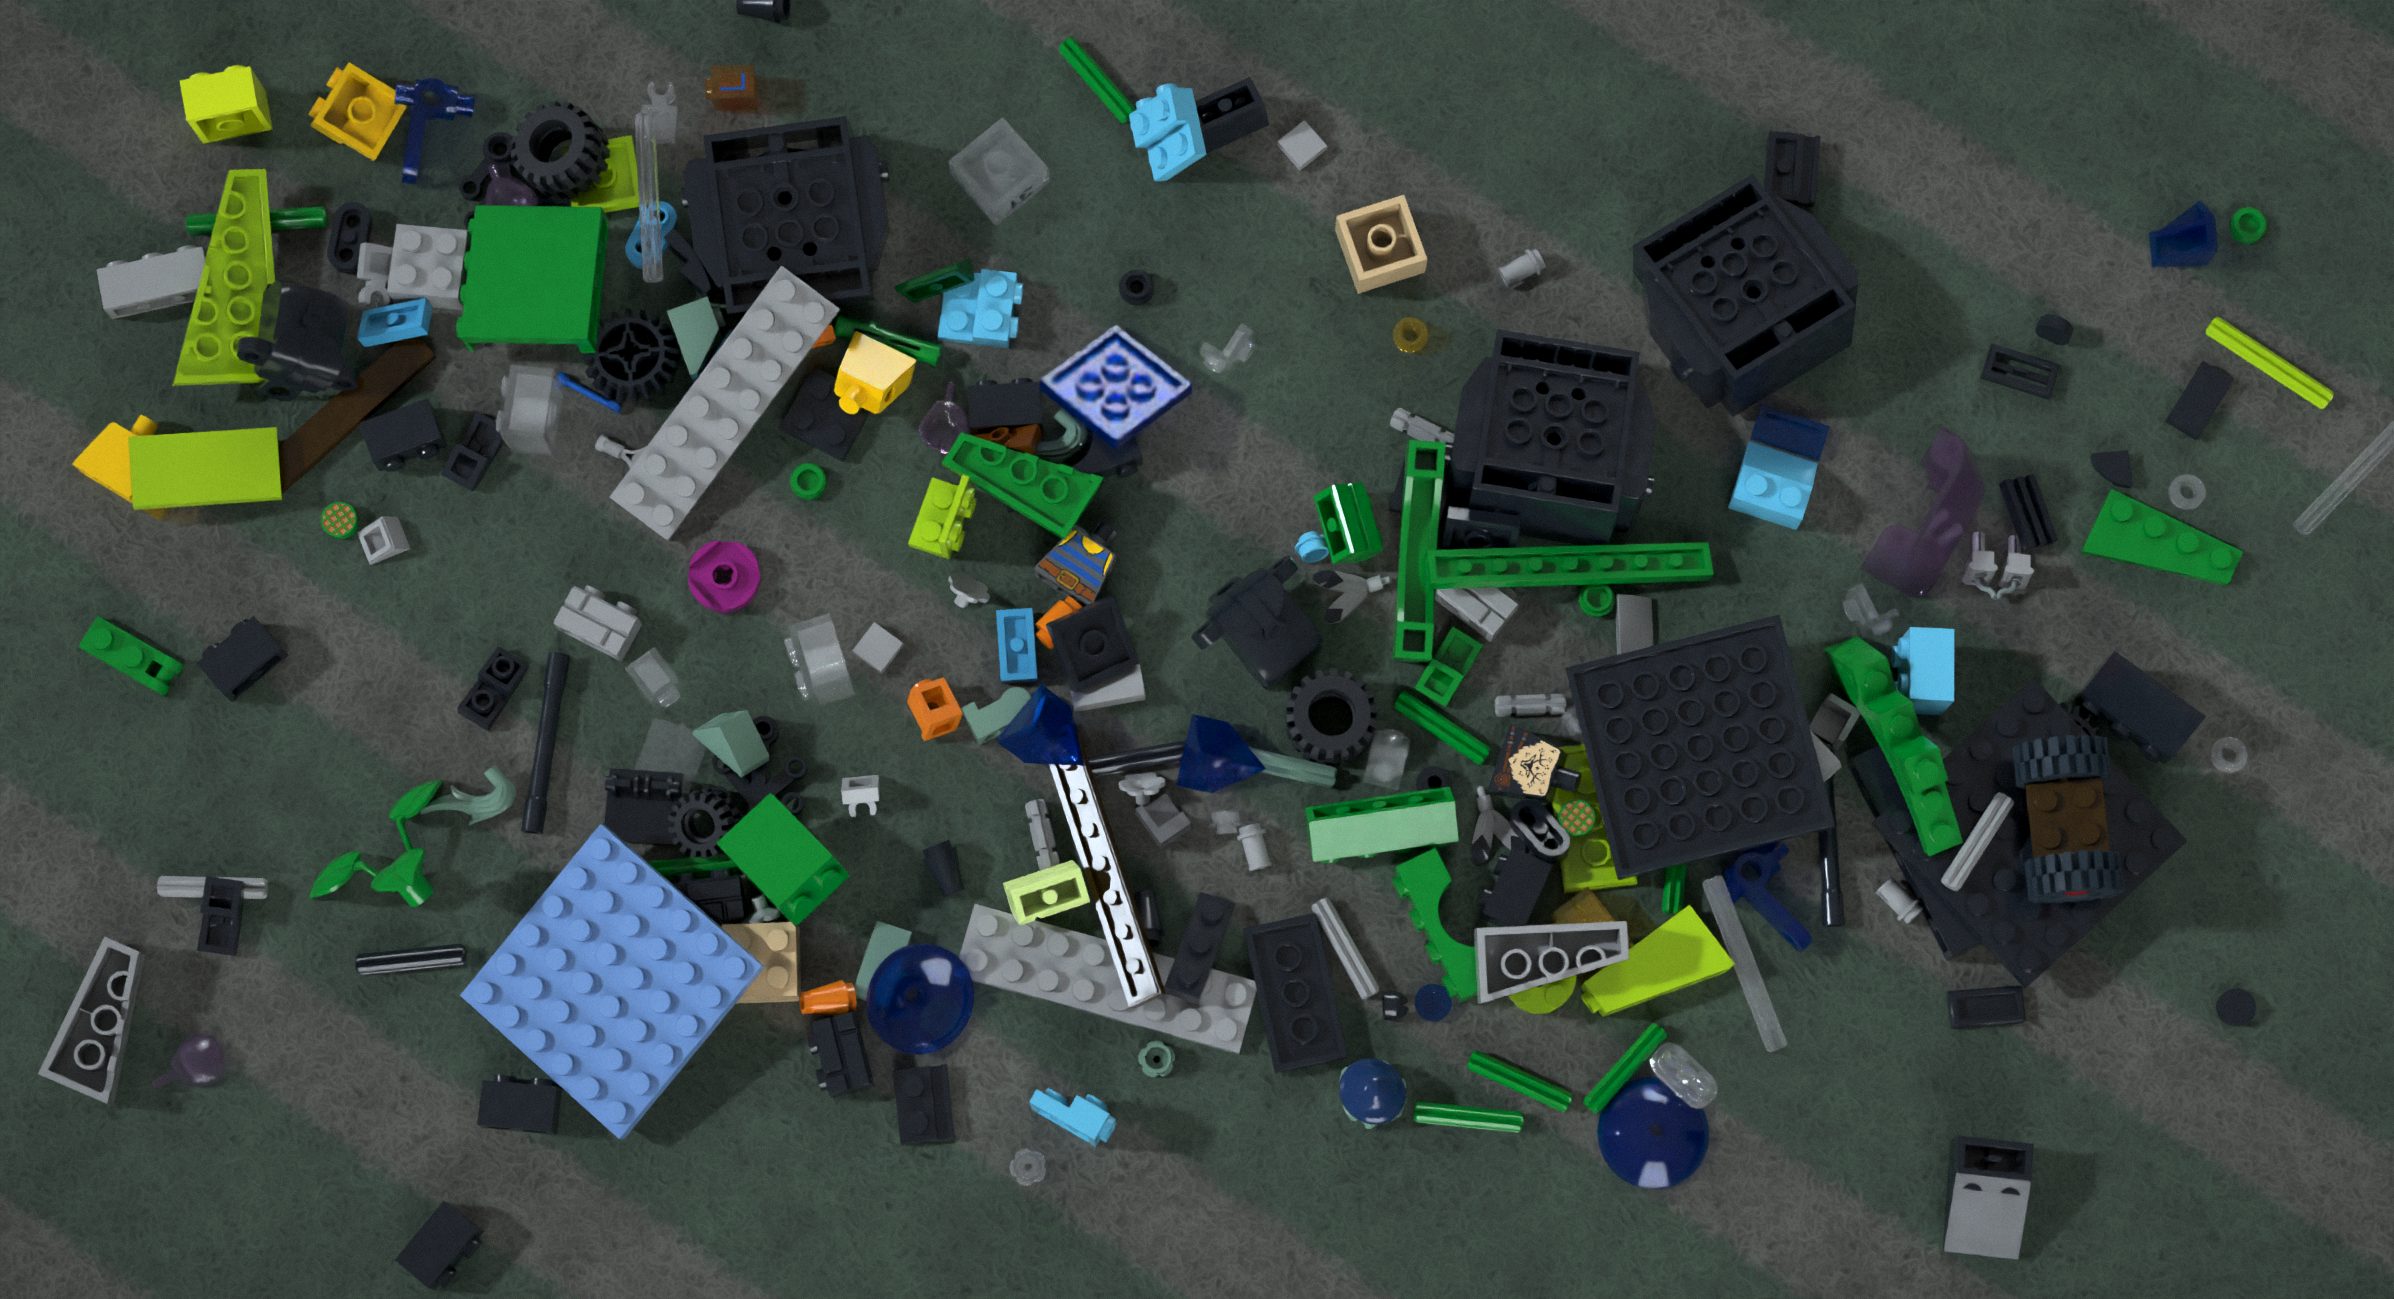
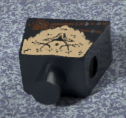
(1531, 768)

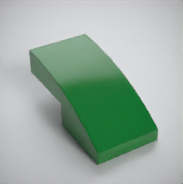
(1449, 666)

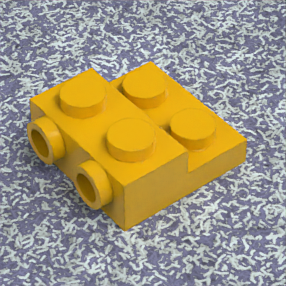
(357, 111)

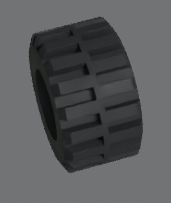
(543, 133)
(1324, 747)

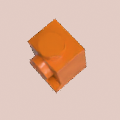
(946, 714)

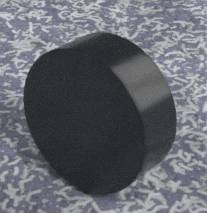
(2054, 329)
(2236, 1007)

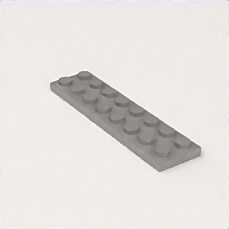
(724, 403)
(1082, 975)

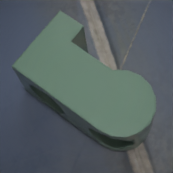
(994, 718)

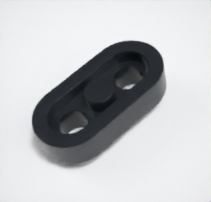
(346, 238)
(1541, 834)

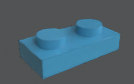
(395, 322)
(1016, 646)

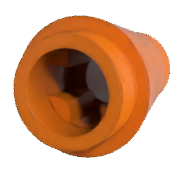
(829, 999)

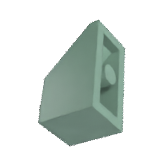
(697, 333)

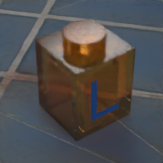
(732, 87)

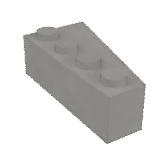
(1540, 954)
(97, 1026)

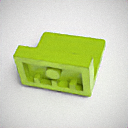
(942, 517)

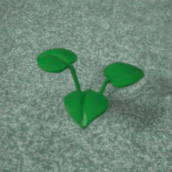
(400, 876)

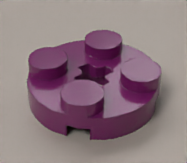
(725, 556)

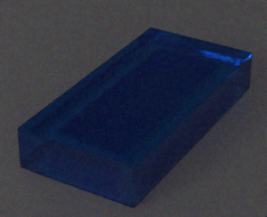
(1789, 432)

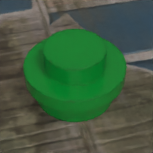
(1596, 600)

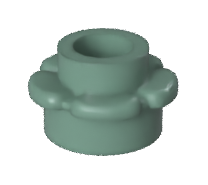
(1153, 1049)

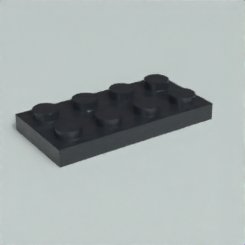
(1295, 993)

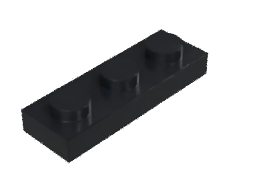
(1199, 948)

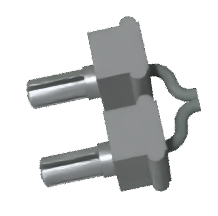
(1981, 567)

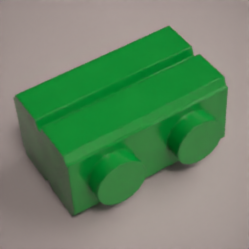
(1348, 523)

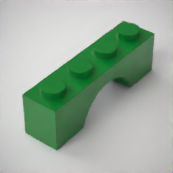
(1423, 883)

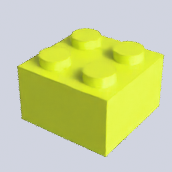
(225, 104)

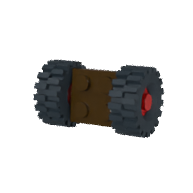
(2068, 819)

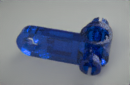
(451, 104)
(1765, 861)

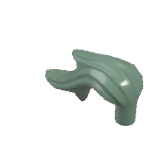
(1066, 446)
(476, 806)

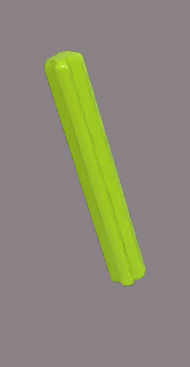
(2269, 362)

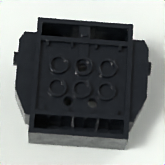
(833, 205)
(1708, 325)
(1562, 392)

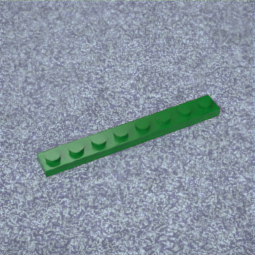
(1568, 565)

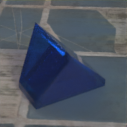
(2186, 240)
(1043, 731)
(1215, 756)

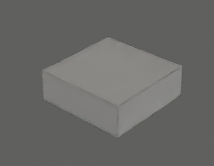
(1302, 145)
(878, 648)

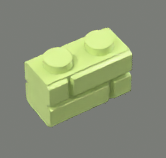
(1046, 892)

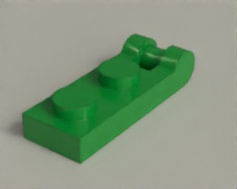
(129, 655)

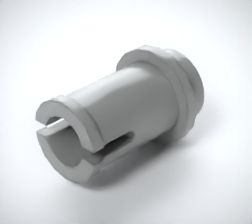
(1522, 267)
(1254, 846)
(1899, 900)

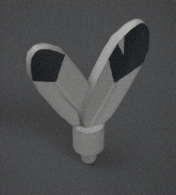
(1354, 590)
(1491, 823)

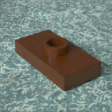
(1020, 438)

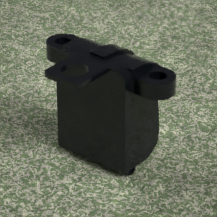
(299, 342)
(1261, 623)

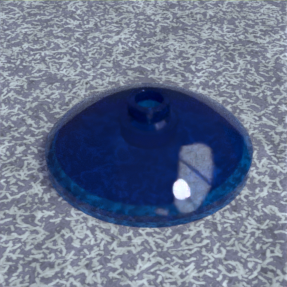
(937, 1011)
(1637, 1154)

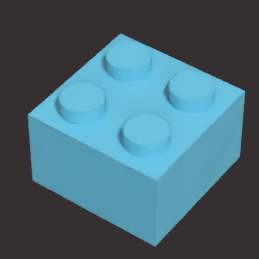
(1926, 668)

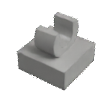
(861, 790)

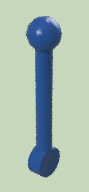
(565, 380)

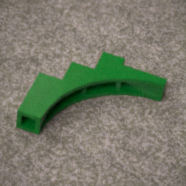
(1893, 721)

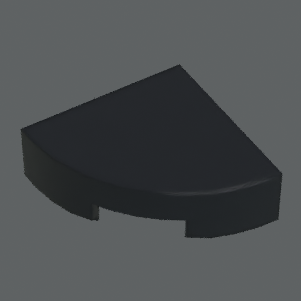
(2113, 467)

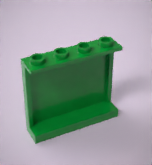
(534, 276)

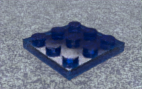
(1115, 386)

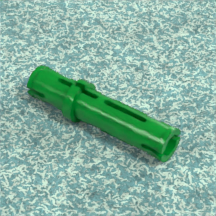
(928, 352)

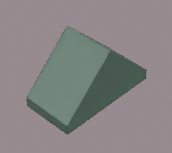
(734, 741)

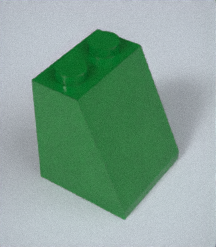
(783, 859)

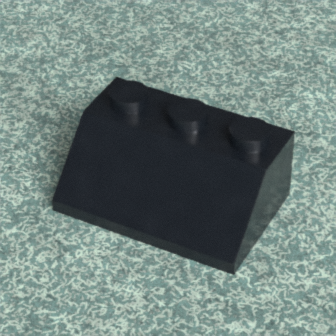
(2139, 708)

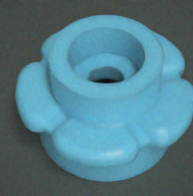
(1312, 547)

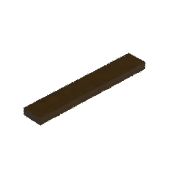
(350, 408)

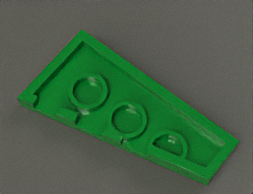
(1032, 486)

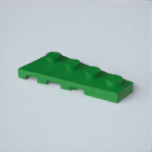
(2147, 538)

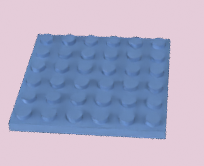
(612, 981)

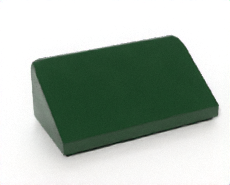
(937, 281)

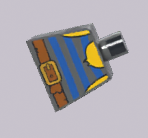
(1080, 564)

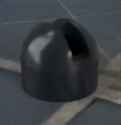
(1394, 1005)

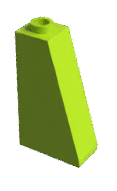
(1661, 963)

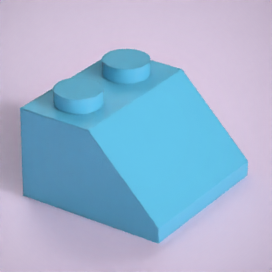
(1773, 486)

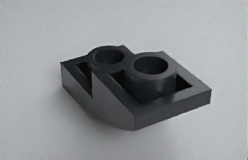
(493, 688)

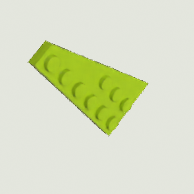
(230, 286)

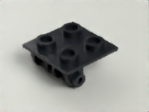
(641, 804)

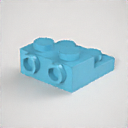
(1168, 130)
(982, 310)
(1084, 1117)

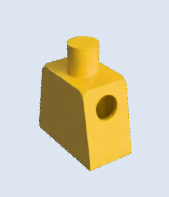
(872, 375)
(108, 456)

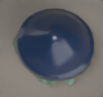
(1372, 1092)

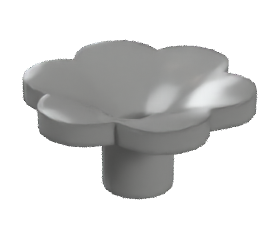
(967, 589)
(1142, 786)
(761, 912)

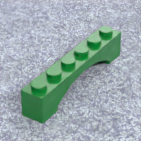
(1417, 534)

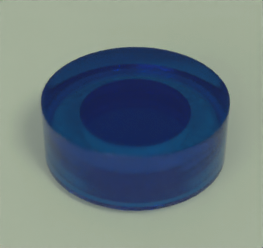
(1432, 1003)

